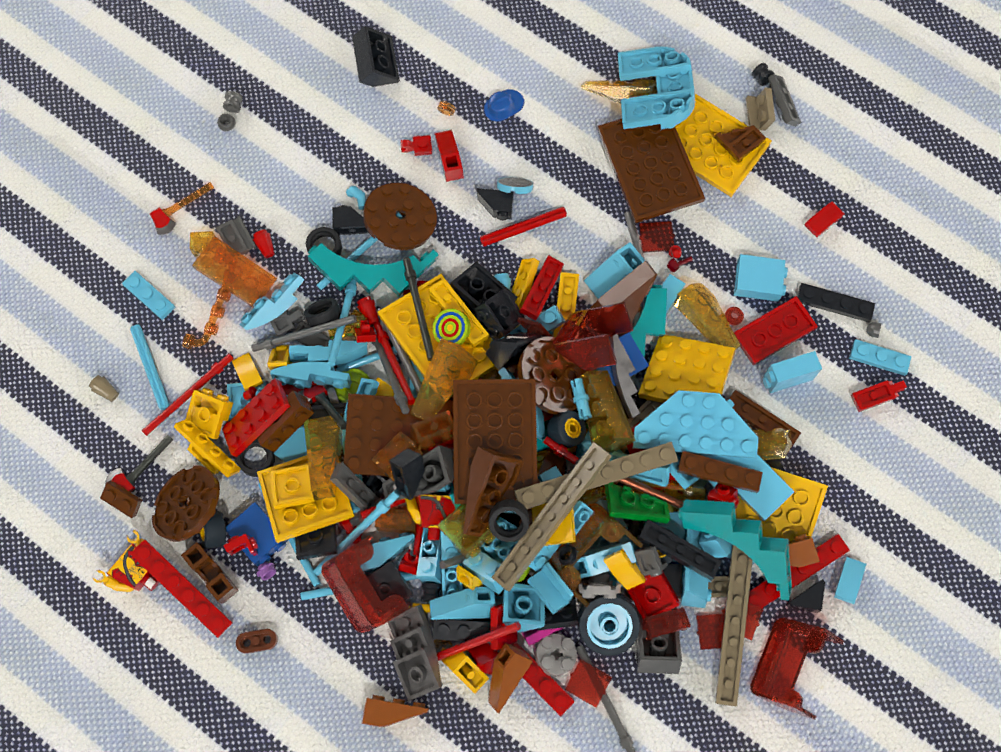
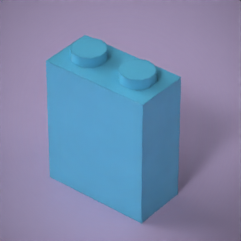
(760, 278)
(792, 372)

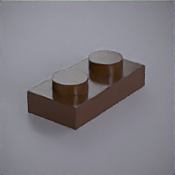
(121, 499)

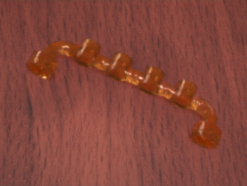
(211, 328)

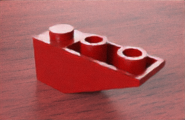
(449, 155)

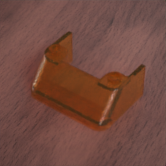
(597, 525)

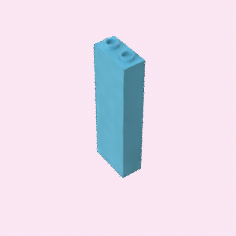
(772, 490)

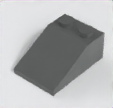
(659, 654)

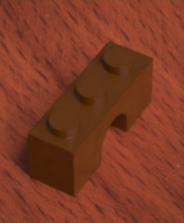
(289, 422)
(211, 573)

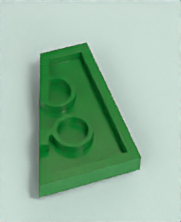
(631, 505)

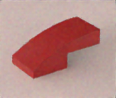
(824, 219)

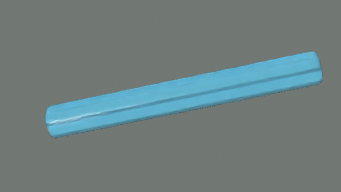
(149, 367)

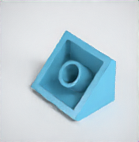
(524, 607)

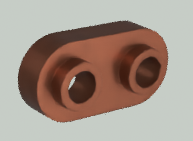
(257, 641)

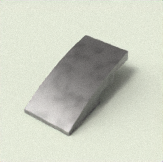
(621, 377)
(415, 653)

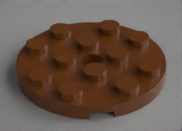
(397, 233)
(537, 363)
(173, 518)

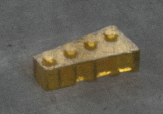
(608, 422)
(323, 454)

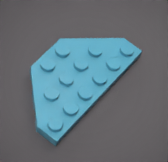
(697, 425)

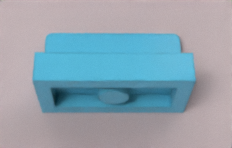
(551, 588)

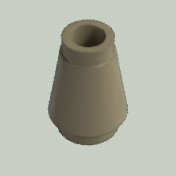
(102, 387)

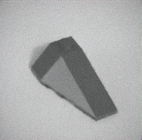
(438, 473)

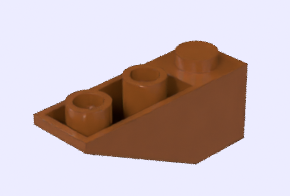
(802, 551)
(507, 672)
(384, 713)

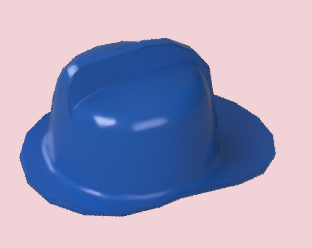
(503, 105)

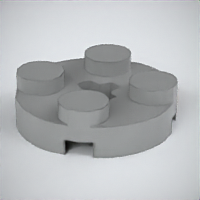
(606, 589)
(548, 663)

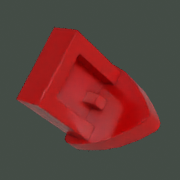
(484, 657)

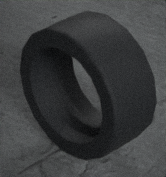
(324, 232)
(322, 312)
(253, 472)
(504, 534)

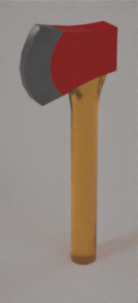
(161, 216)

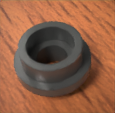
(226, 118)

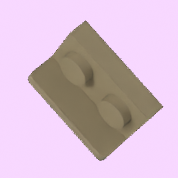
(761, 109)

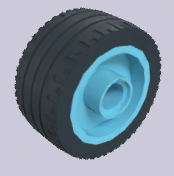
(611, 637)

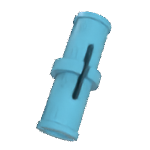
(581, 398)

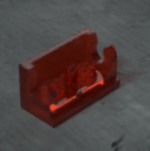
(666, 623)

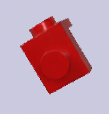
(238, 543)

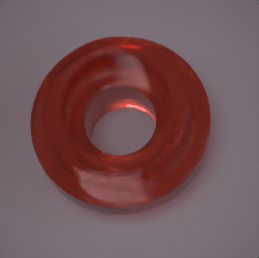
(731, 320)

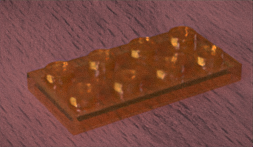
(234, 272)

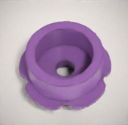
(266, 571)

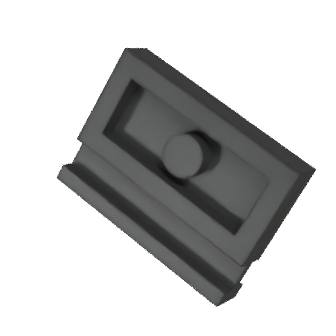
(236, 235)

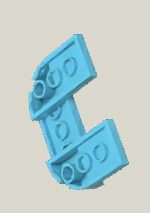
(674, 87)

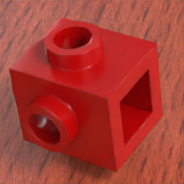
(724, 494)

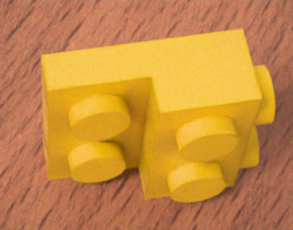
(209, 411)

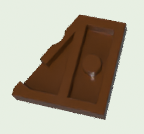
(741, 141)

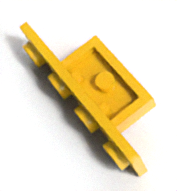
(205, 450)

